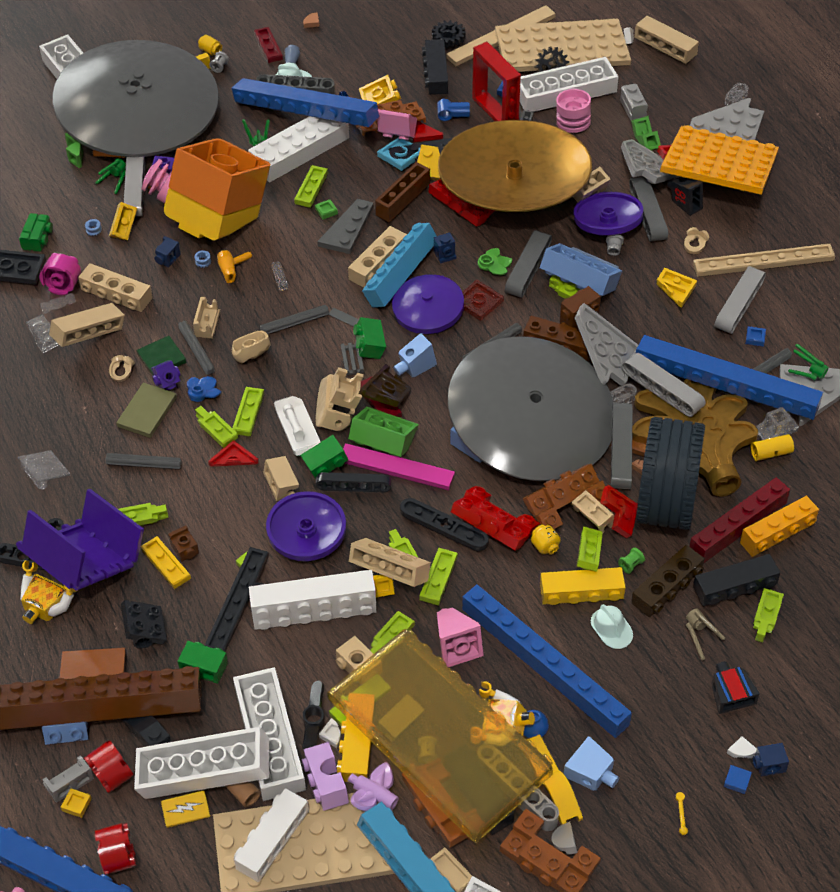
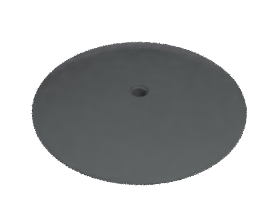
(501, 424)

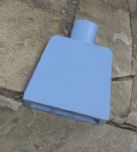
(416, 357)
(591, 766)

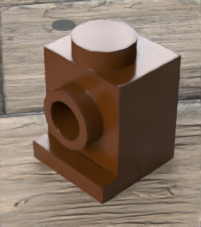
(183, 543)

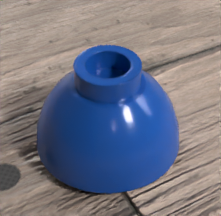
(539, 727)

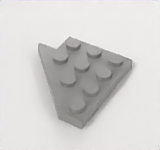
(731, 120)
(644, 162)
(605, 345)
(828, 385)

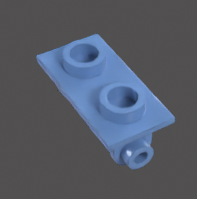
(65, 732)

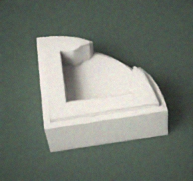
(628, 33)
(331, 733)
(742, 748)

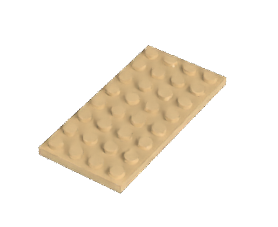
(578, 39)
(320, 851)

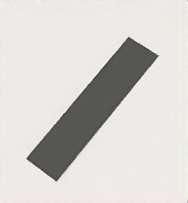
(343, 317)

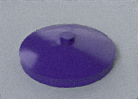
(608, 213)
(428, 304)
(306, 526)

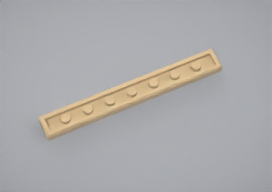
(465, 52)
(764, 259)

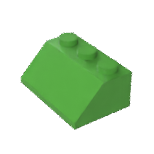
(382, 431)

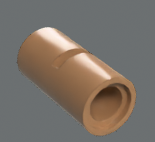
(245, 793)

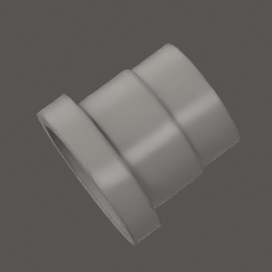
(614, 244)

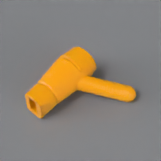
(227, 263)

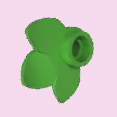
(494, 262)

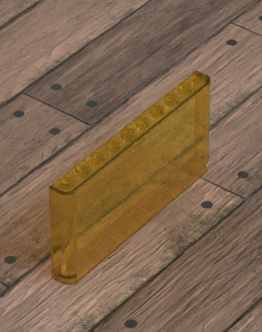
(441, 734)

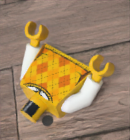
(42, 596)
(508, 706)

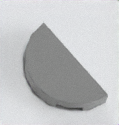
(564, 839)

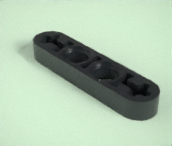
(333, 482)

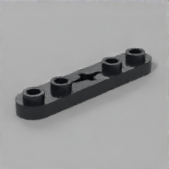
(454, 530)

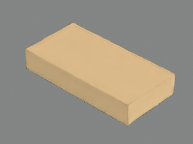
(451, 869)

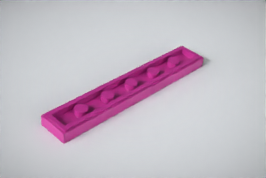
(399, 467)

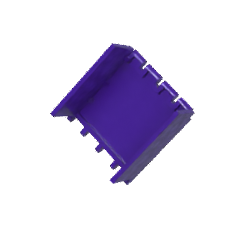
(89, 550)

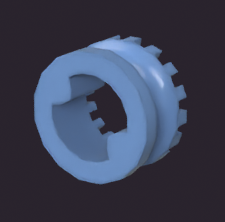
(93, 231)
(202, 263)

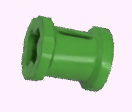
(631, 560)

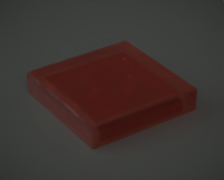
(481, 300)

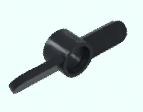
(314, 708)

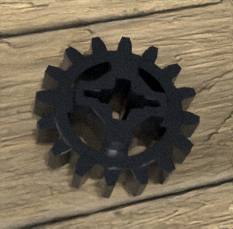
(450, 32)
(553, 57)

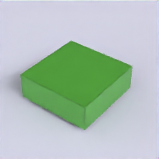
(326, 209)

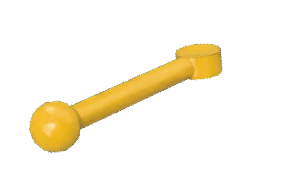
(680, 798)

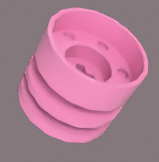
(573, 110)
(158, 180)

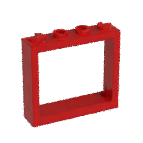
(484, 56)

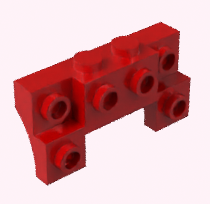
(474, 214)
(493, 520)

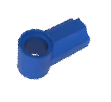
(447, 110)

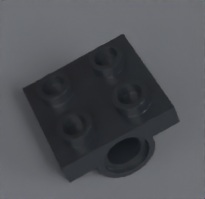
(143, 623)

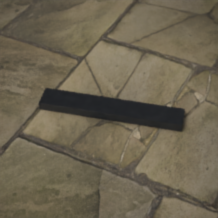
(237, 599)

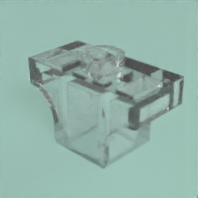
(40, 330)
(777, 424)

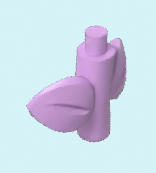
(374, 789)

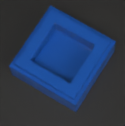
(755, 336)
(737, 779)

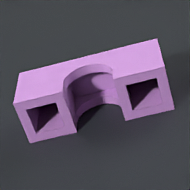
(329, 788)

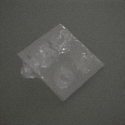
(42, 467)

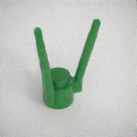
(258, 138)
(116, 169)
(817, 368)

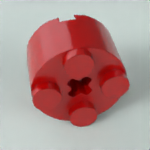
(109, 766)
(115, 848)

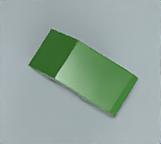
(644, 133)
(74, 151)

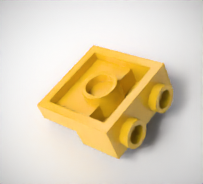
(380, 91)

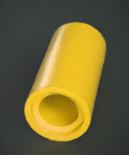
(772, 447)

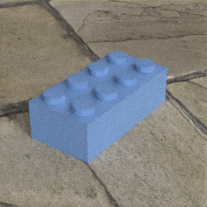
(580, 269)

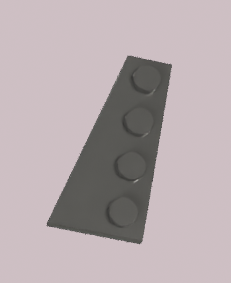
(347, 229)

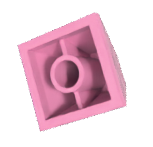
(458, 637)

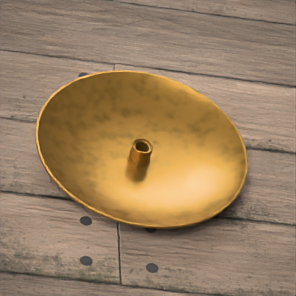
(514, 165)

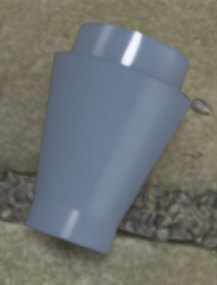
(292, 54)

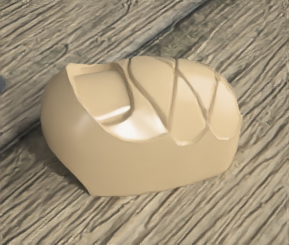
(250, 346)

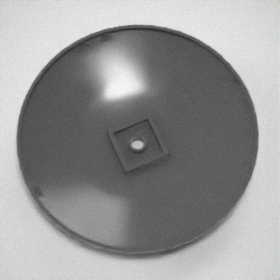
(111, 115)

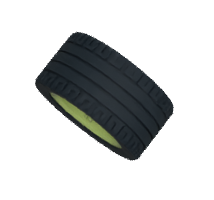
(670, 473)

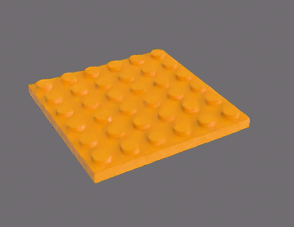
(720, 159)

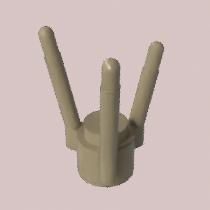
(698, 621)

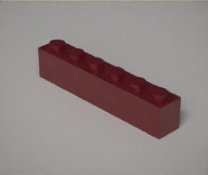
(731, 524)

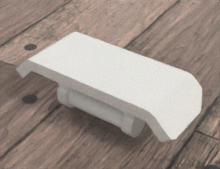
(296, 424)

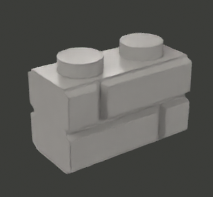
(633, 101)

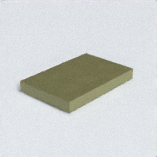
(146, 410)

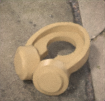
(692, 234)
(128, 363)

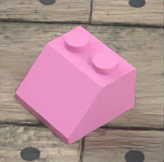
(397, 124)

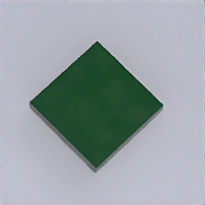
(159, 352)

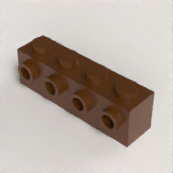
(402, 192)
(543, 329)

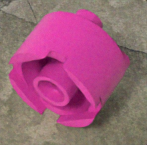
(60, 273)

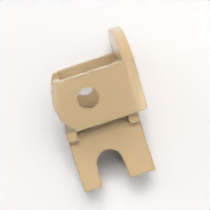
(339, 391)

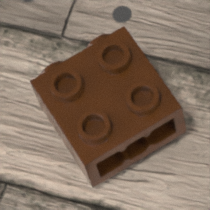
(571, 305)

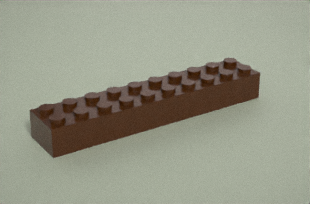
(100, 697)

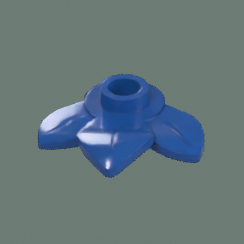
(202, 388)

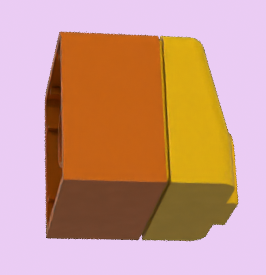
(215, 188)

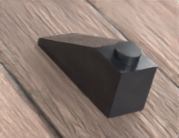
(147, 730)

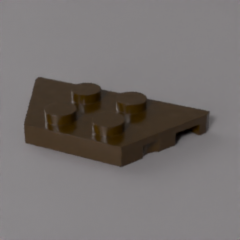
(386, 388)

